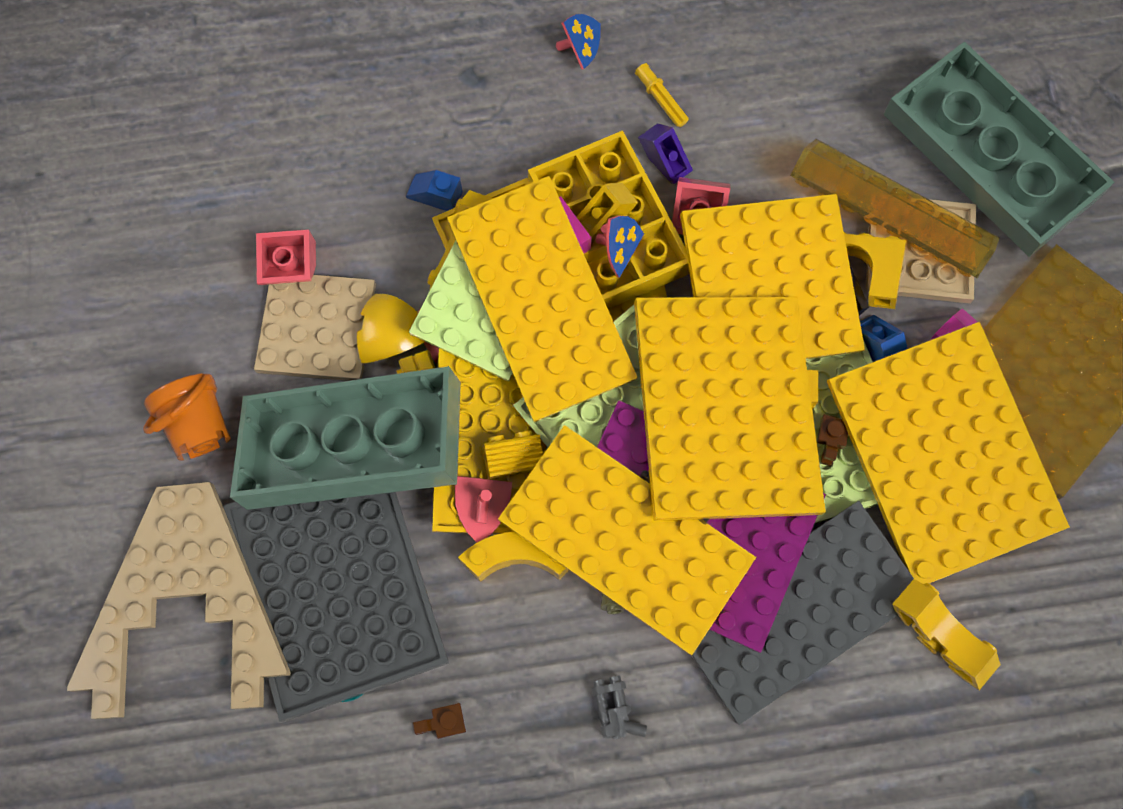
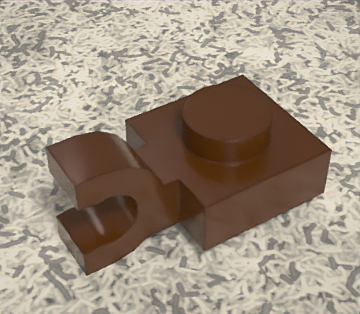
(833, 436)
(446, 722)

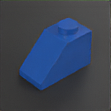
(436, 189)
(882, 338)

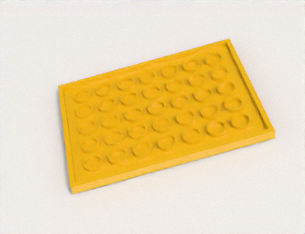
(727, 408)
(947, 454)

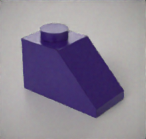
(665, 152)

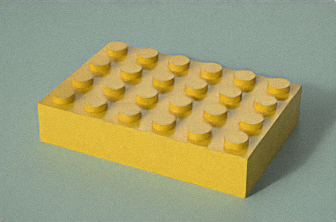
(660, 252)

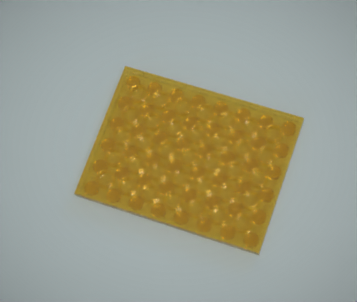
(1063, 362)

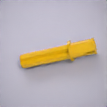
(655, 87)

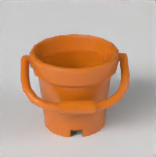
(187, 415)

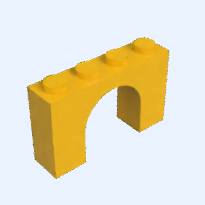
(885, 260)

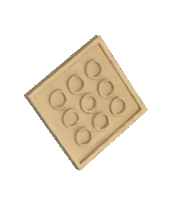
(924, 275)
(314, 328)

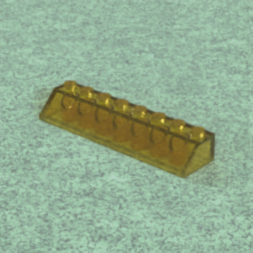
(895, 208)

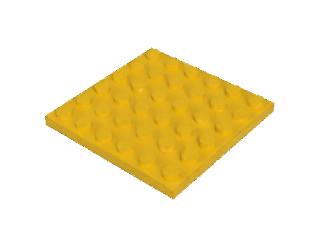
(780, 252)

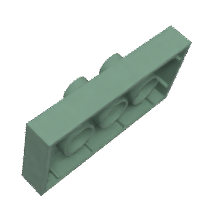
(997, 148)
(348, 439)

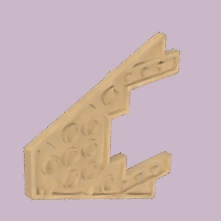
(181, 552)

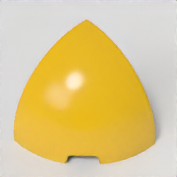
(386, 328)

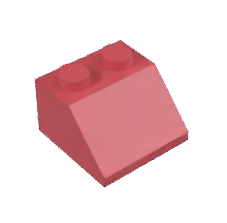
(698, 194)
(285, 257)

